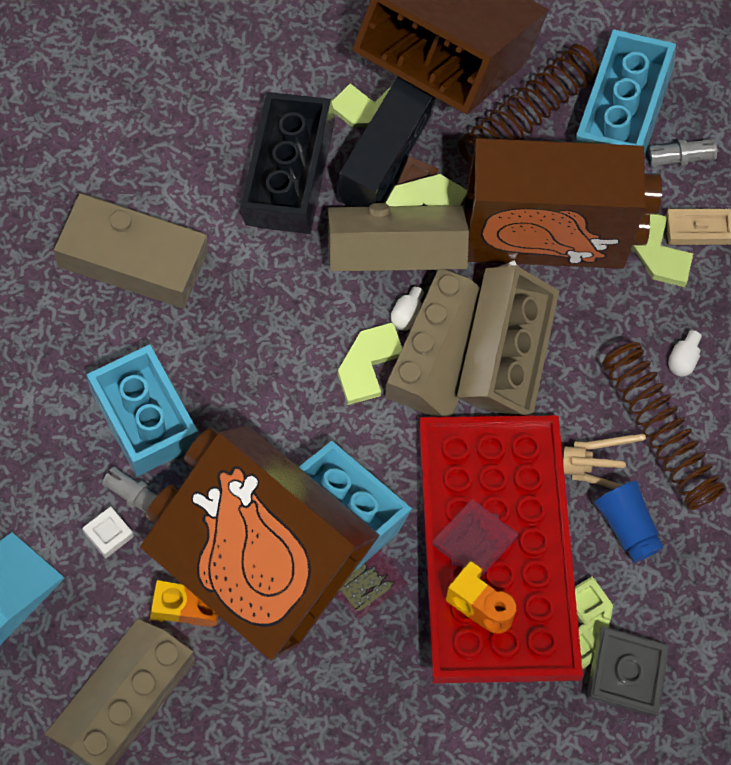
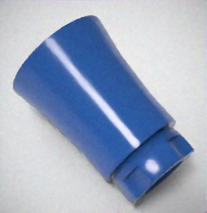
(630, 521)

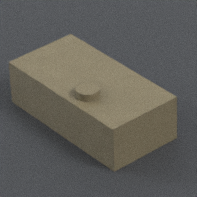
(397, 238)
(131, 250)

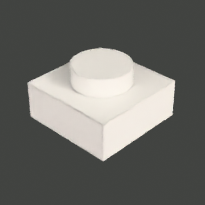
(108, 532)

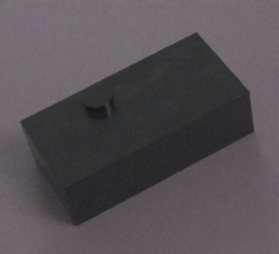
(385, 145)
(288, 163)

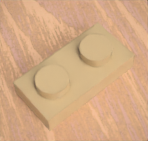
(699, 226)

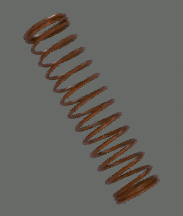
(461, 144)
(689, 502)

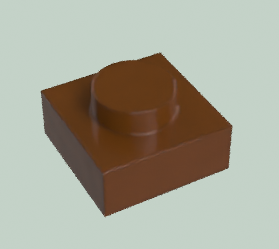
(414, 169)

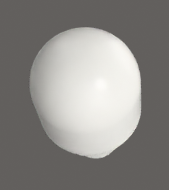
(407, 309)
(685, 355)

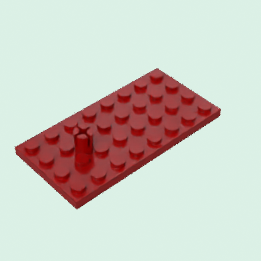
(517, 472)

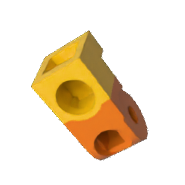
(480, 601)
(179, 604)

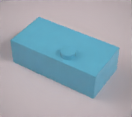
(628, 91)

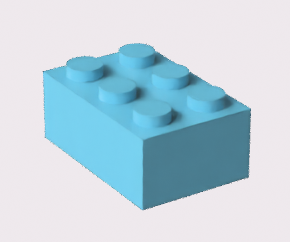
(142, 410)
(359, 493)

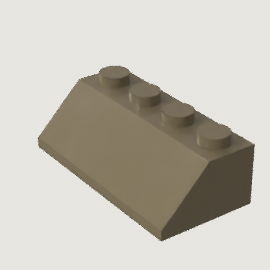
(508, 342)
(436, 347)
(122, 695)

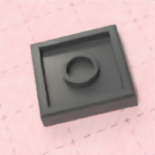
(627, 672)

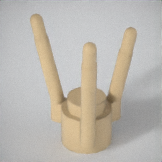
(579, 460)

